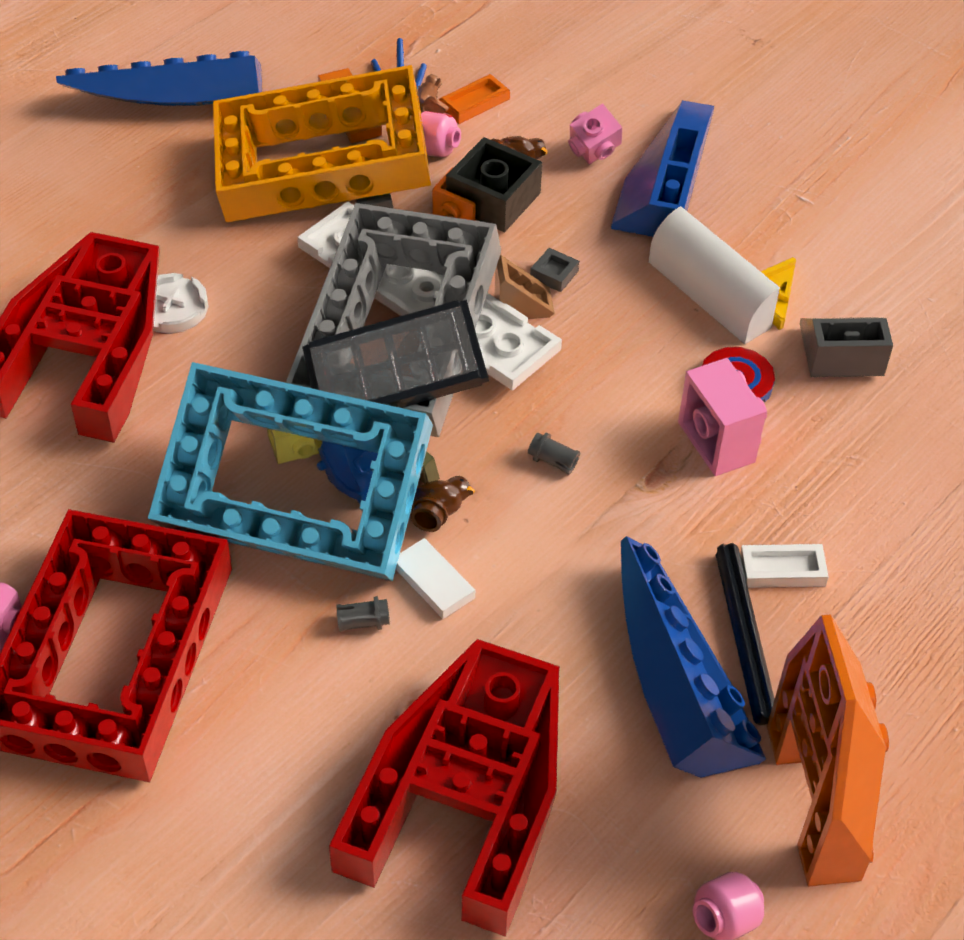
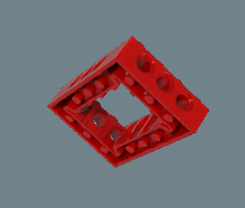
(85, 550)

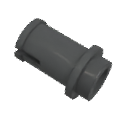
(553, 452)
(363, 614)

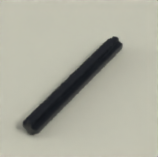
(745, 633)

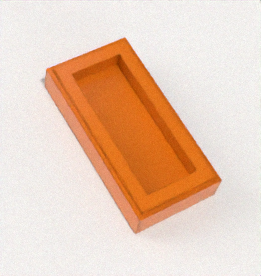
(475, 98)

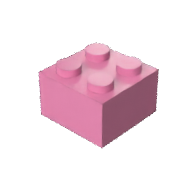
(722, 416)

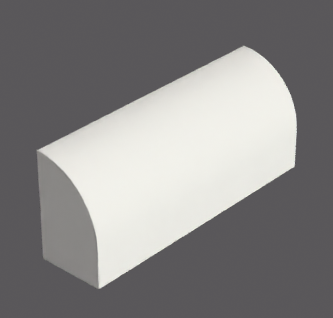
(714, 275)

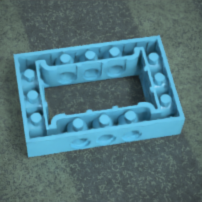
(197, 443)

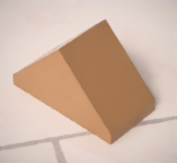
(522, 290)

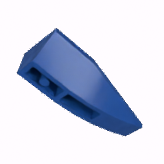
(173, 82)
(665, 171)
(679, 674)

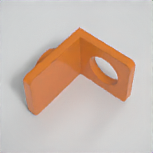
(450, 204)

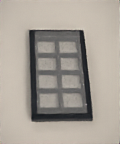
(401, 358)

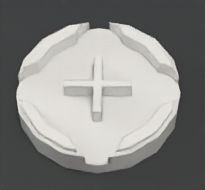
(179, 303)

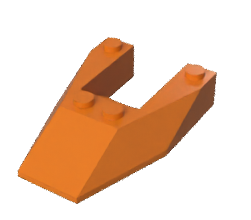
(831, 727)

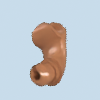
(427, 95)

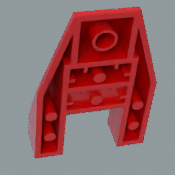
(90, 304)
(477, 744)

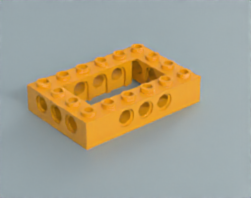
(312, 110)

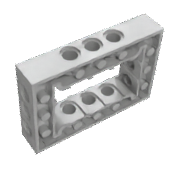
(424, 241)

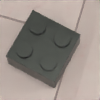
(497, 182)

